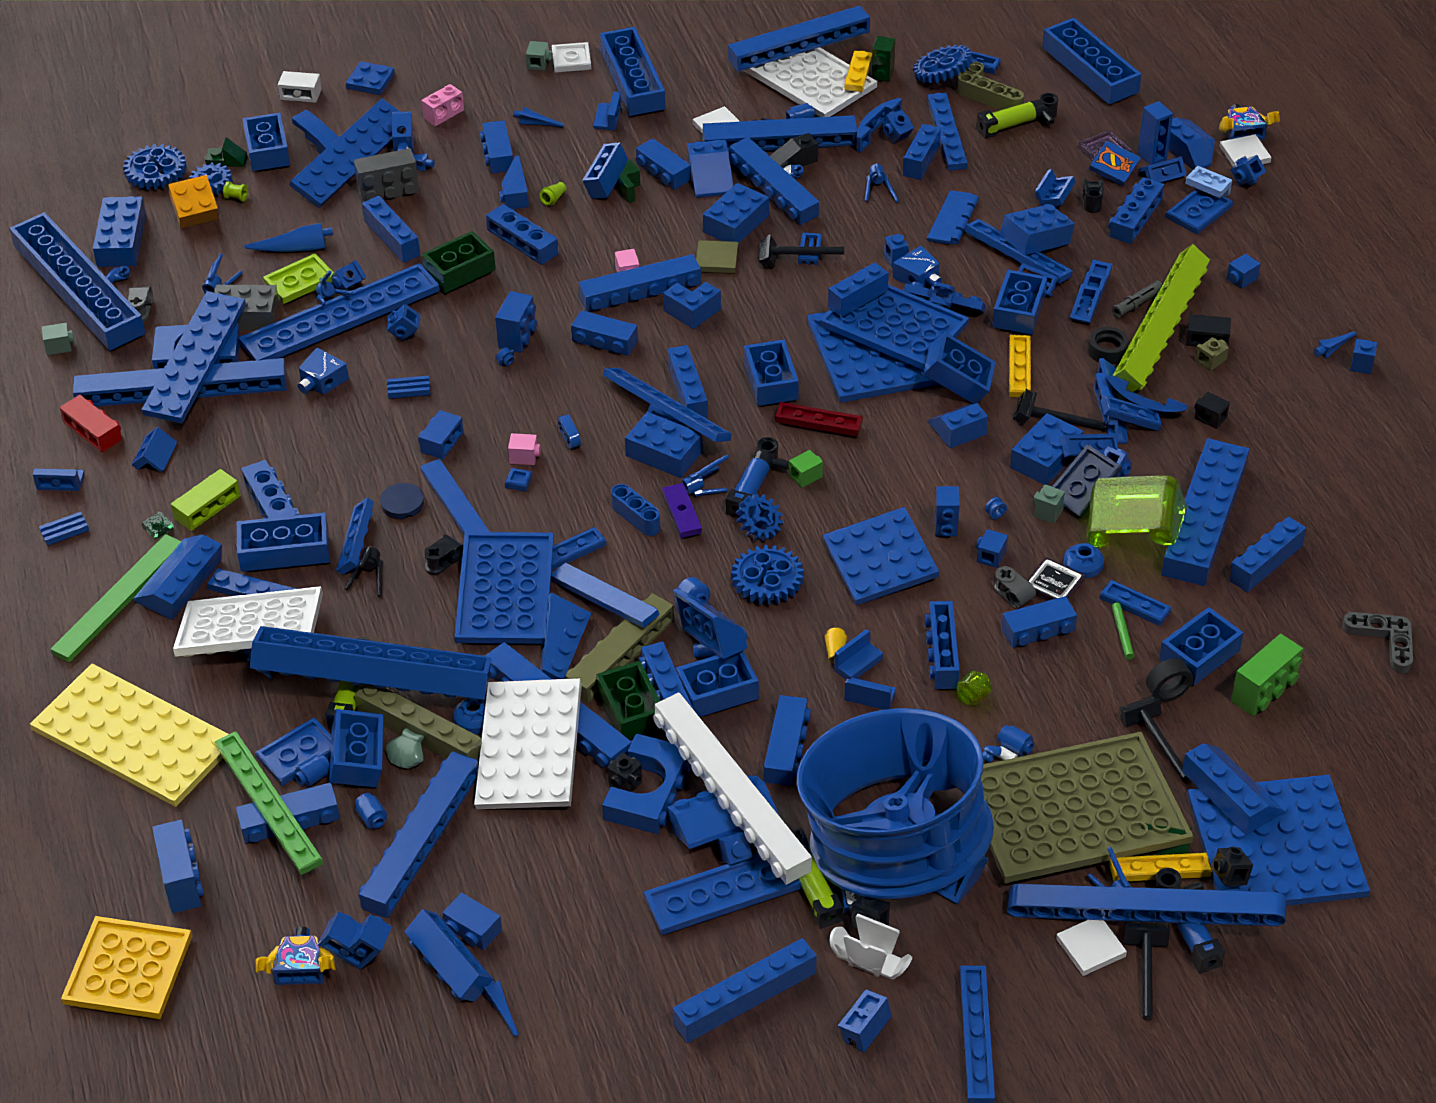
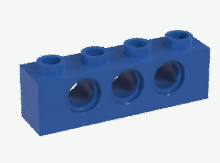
(522, 234)
(267, 491)

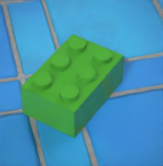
(1267, 675)

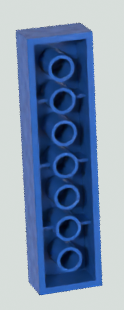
(1207, 512)

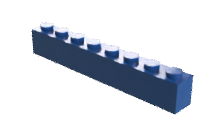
(798, 38)
(775, 133)
(593, 734)
(418, 835)

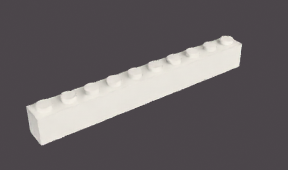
(733, 789)

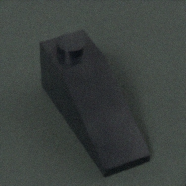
(797, 151)

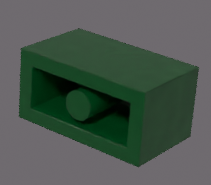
(883, 58)

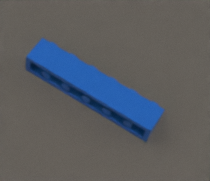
(774, 181)
(638, 282)
(744, 990)

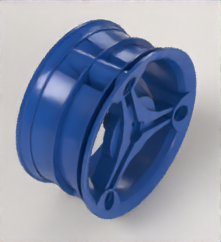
(898, 840)

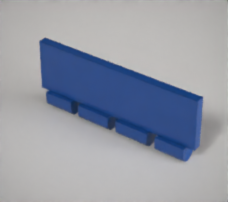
(953, 217)

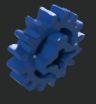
(216, 175)
(759, 517)

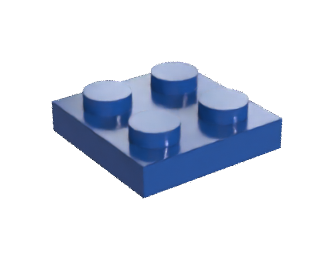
(370, 78)

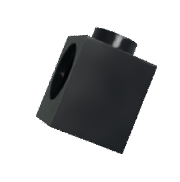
(1211, 410)

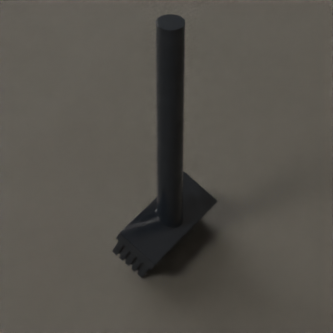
(769, 249)
(1026, 407)
(1144, 711)
(1147, 936)

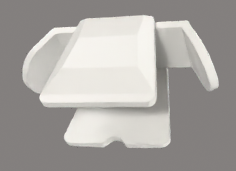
(873, 949)

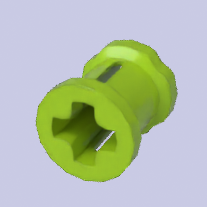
(235, 191)

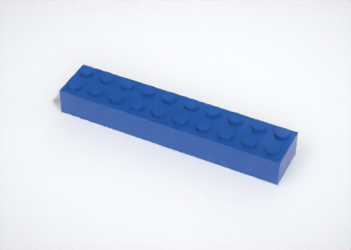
(77, 281)
(370, 663)

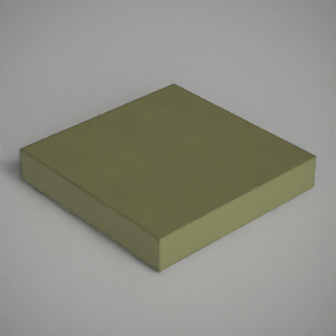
(717, 256)

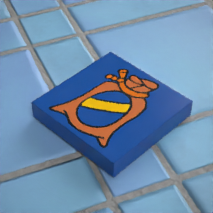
(1114, 163)

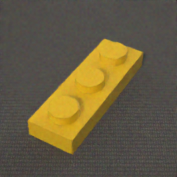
(858, 71)

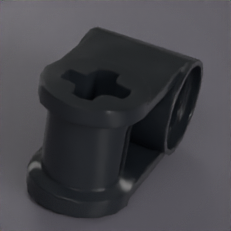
(1093, 195)
(442, 555)

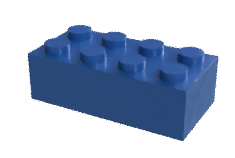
(119, 231)
(283, 542)

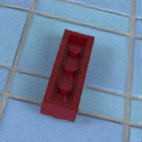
(818, 419)

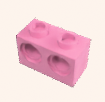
(442, 105)

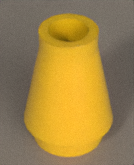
(834, 641)

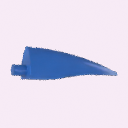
(301, 239)

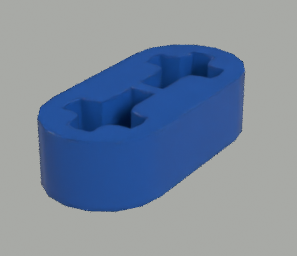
(569, 431)

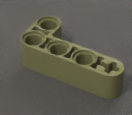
(987, 91)

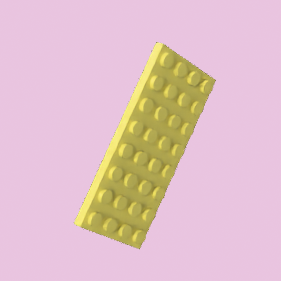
(131, 734)

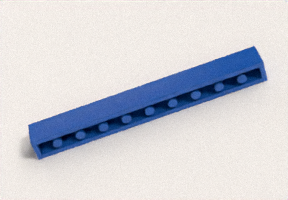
(222, 380)

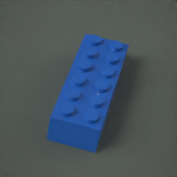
(1091, 60)
(632, 71)

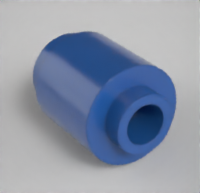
(800, 111)
(1016, 740)
(312, 770)
(371, 810)

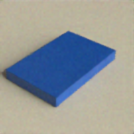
(1198, 210)
(293, 749)

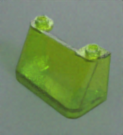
(1135, 506)

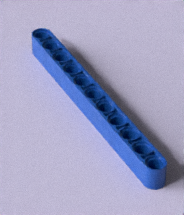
(1147, 904)

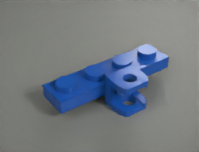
(945, 296)

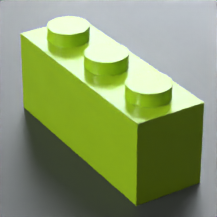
(205, 499)

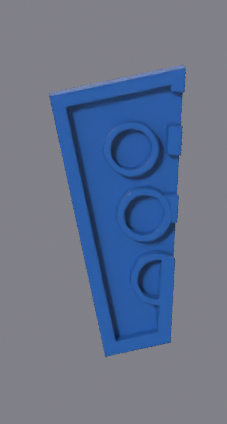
(562, 635)

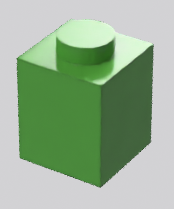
(805, 468)

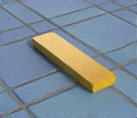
(1019, 365)
(1146, 867)

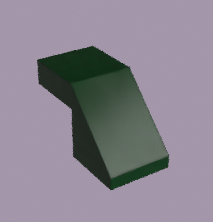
(629, 180)

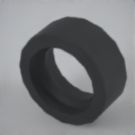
(1112, 335)
(1164, 671)

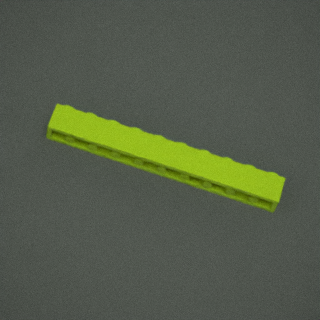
(1161, 318)

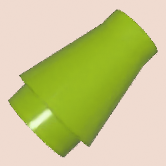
(550, 194)

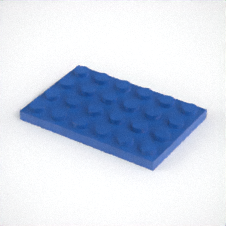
(897, 325)
(504, 587)

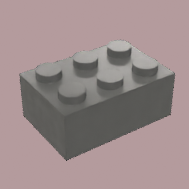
(386, 175)
(260, 307)

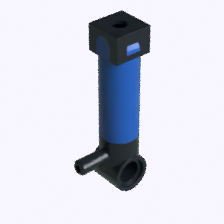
(755, 473)
(1206, 951)

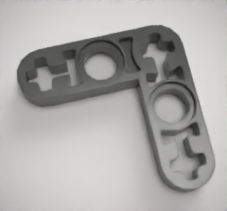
(1394, 634)

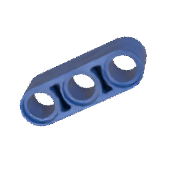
(635, 509)

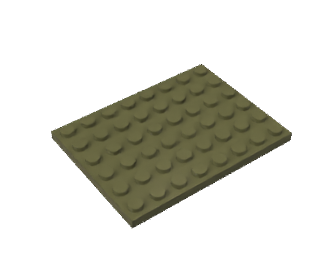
(1076, 802)

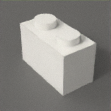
(299, 86)

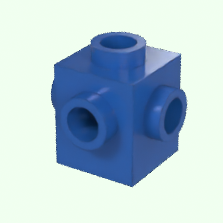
(897, 126)
(1248, 170)
(403, 322)
(1121, 458)

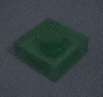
(157, 525)

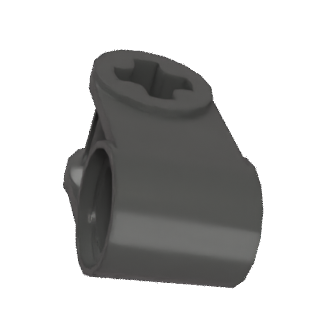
(141, 300)
(1013, 587)

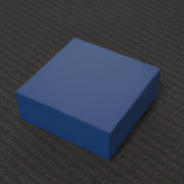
(518, 479)

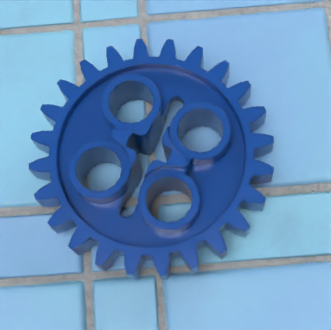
(943, 63)
(154, 166)
(767, 574)

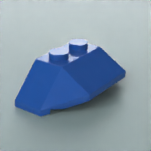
(1191, 143)

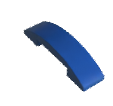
(874, 120)
(1121, 386)

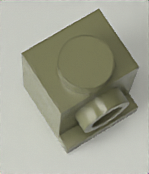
(1216, 351)

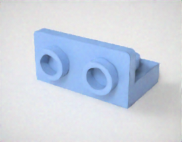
(1209, 182)

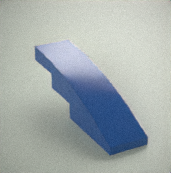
(314, 130)
(1091, 291)

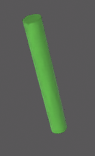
(1123, 632)

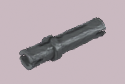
(1132, 302)

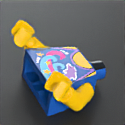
(1246, 122)
(297, 960)

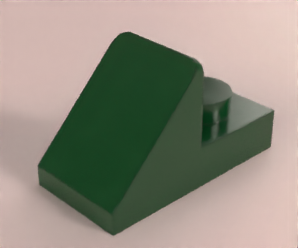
(228, 155)

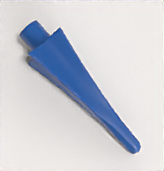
(530, 117)
(423, 162)
(1328, 346)
(496, 997)

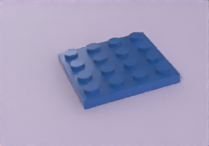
(880, 556)

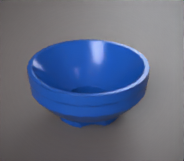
(1087, 565)
(470, 720)

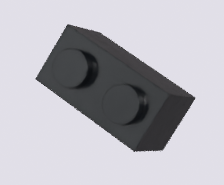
(1204, 327)

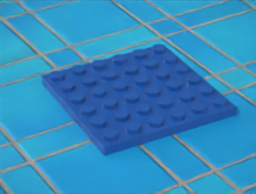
(861, 370)
(1298, 853)

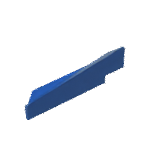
(1103, 387)

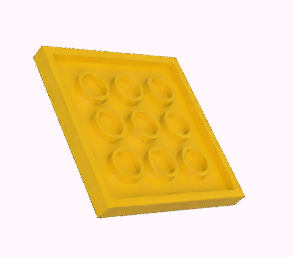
(127, 967)

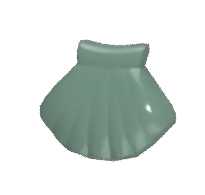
(405, 750)

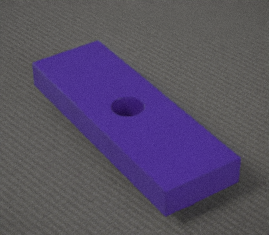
(682, 510)

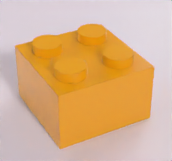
(193, 201)

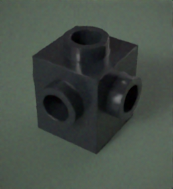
(625, 773)
(1232, 866)
(871, 908)

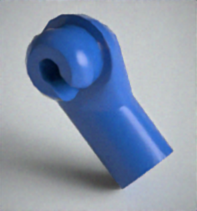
(118, 274)

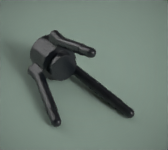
(369, 560)

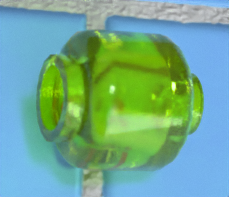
(973, 687)

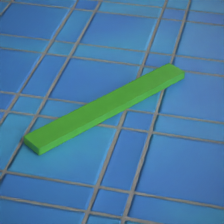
(114, 600)
(269, 803)

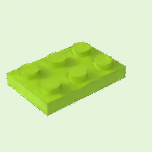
(298, 278)

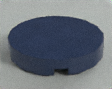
(402, 500)

